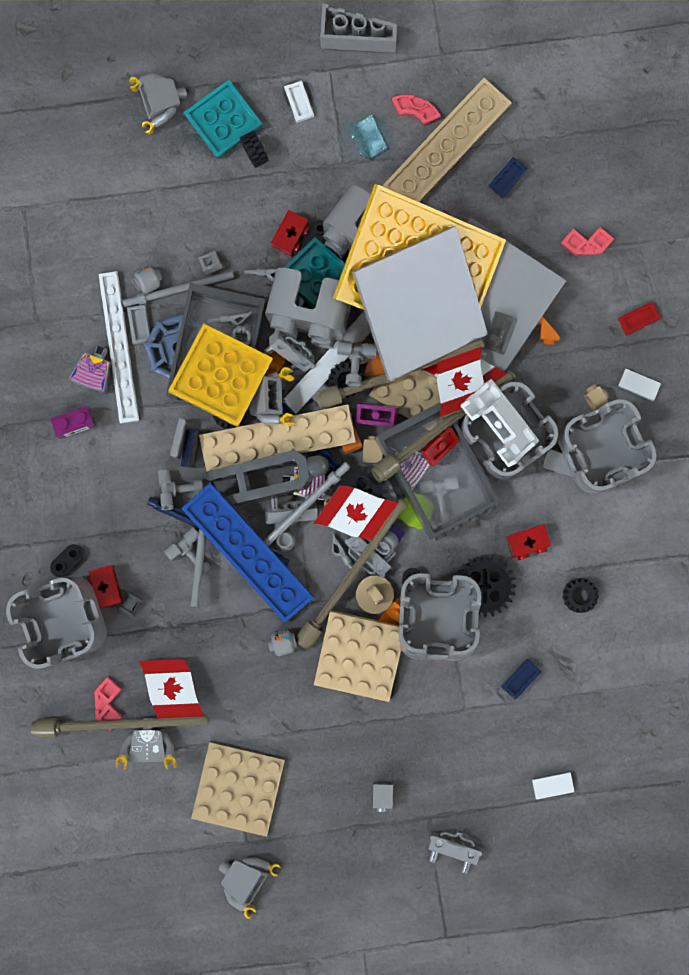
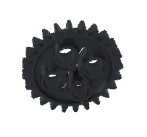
(350, 477)
(503, 585)

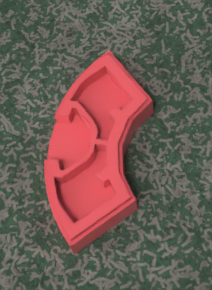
(416, 107)

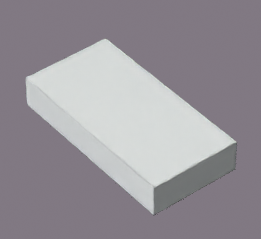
(299, 101)
(639, 385)
(553, 785)

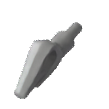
(262, 272)
(230, 318)
(344, 556)

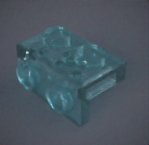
(369, 137)

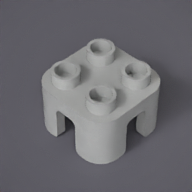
(344, 221)
(287, 312)
(486, 443)
(606, 447)
(439, 618)
(57, 621)

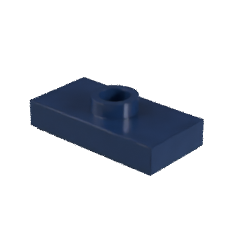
(507, 177)
(521, 679)

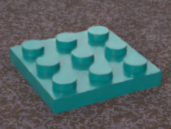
(222, 118)
(315, 264)

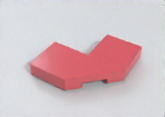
(579, 246)
(103, 697)

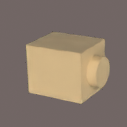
(371, 451)

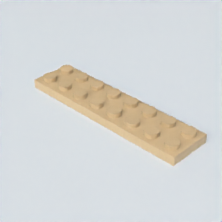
(449, 142)
(250, 442)

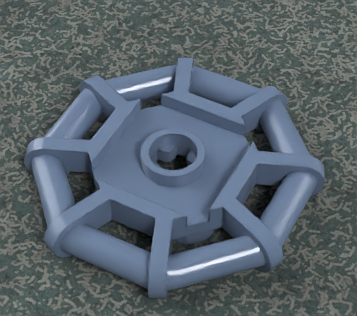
(165, 346)

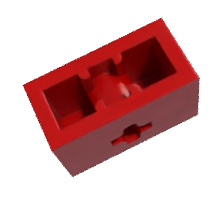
(290, 223)
(537, 534)
(108, 576)

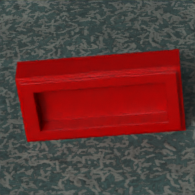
(639, 318)

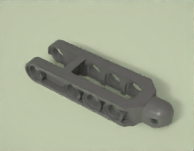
(307, 467)

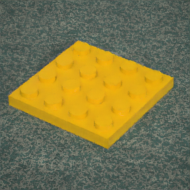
(220, 375)

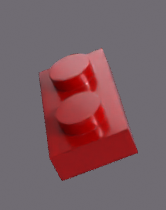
(439, 446)

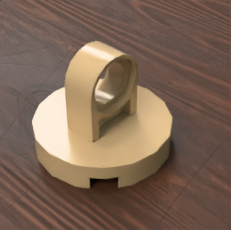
(374, 594)

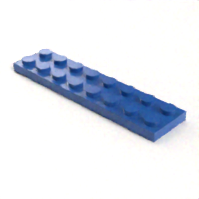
(247, 552)

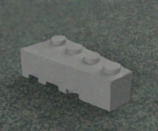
(354, 32)

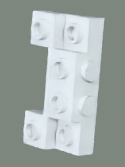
(503, 420)

